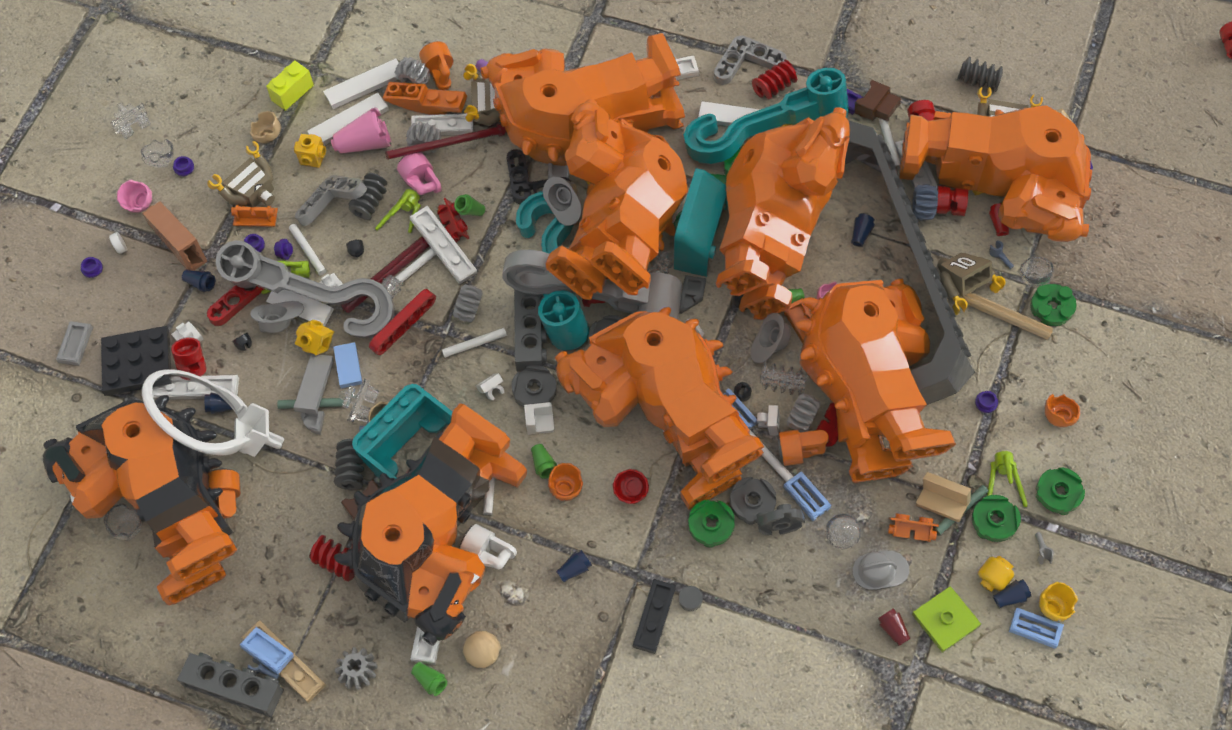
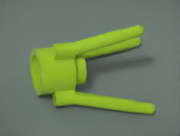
(407, 202)
(299, 268)
(1005, 465)

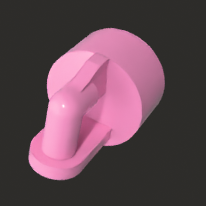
(416, 170)

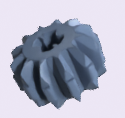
(925, 201)

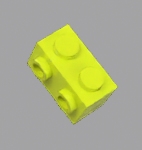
(290, 85)

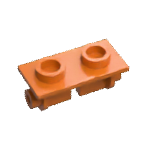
(254, 216)
(923, 527)

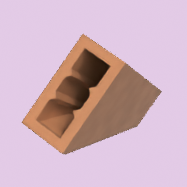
(175, 236)

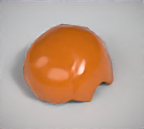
(1061, 411)
(565, 481)

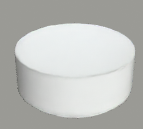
(118, 243)

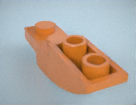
(424, 100)

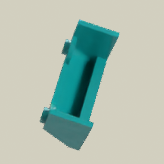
(699, 223)
(396, 426)

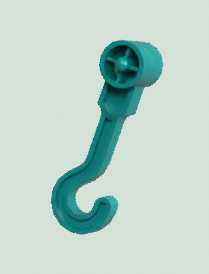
(823, 93)
(560, 309)

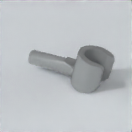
(1044, 552)

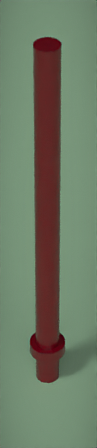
(498, 130)

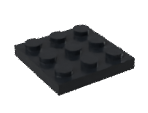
(133, 357)

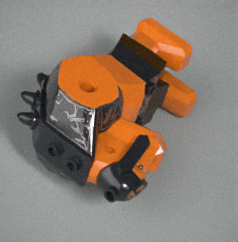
(162, 479)
(410, 524)

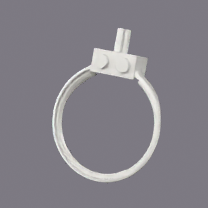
(250, 427)

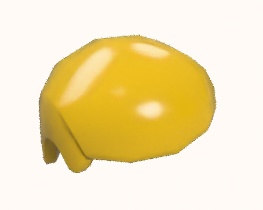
(1058, 601)

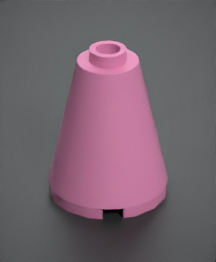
(362, 134)

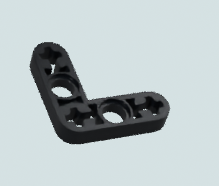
(524, 184)

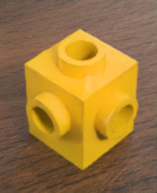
(310, 150)
(313, 337)

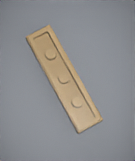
(295, 672)

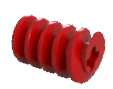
(774, 80)
(323, 554)

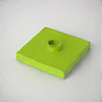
(946, 619)

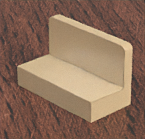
(944, 497)

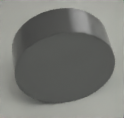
(690, 598)

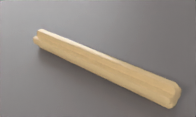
(1008, 315)

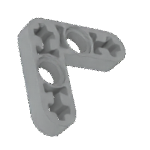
(745, 52)
(331, 187)

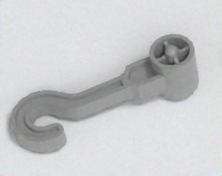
(248, 268)
(527, 273)

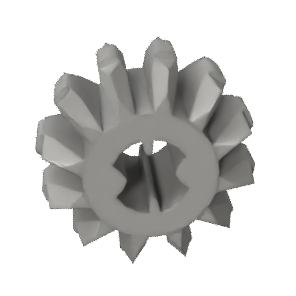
(412, 71)
(422, 133)
(467, 303)
(803, 413)
(349, 675)

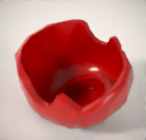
(630, 486)

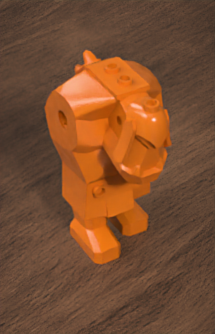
(540, 96)
(1022, 155)
(774, 204)
(627, 206)
(861, 358)
(676, 383)

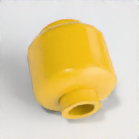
(996, 573)

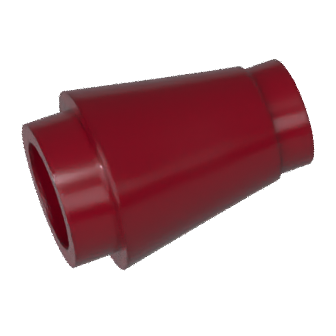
(894, 626)

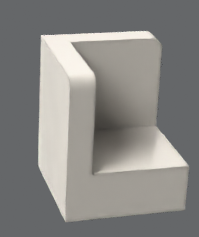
(539, 418)

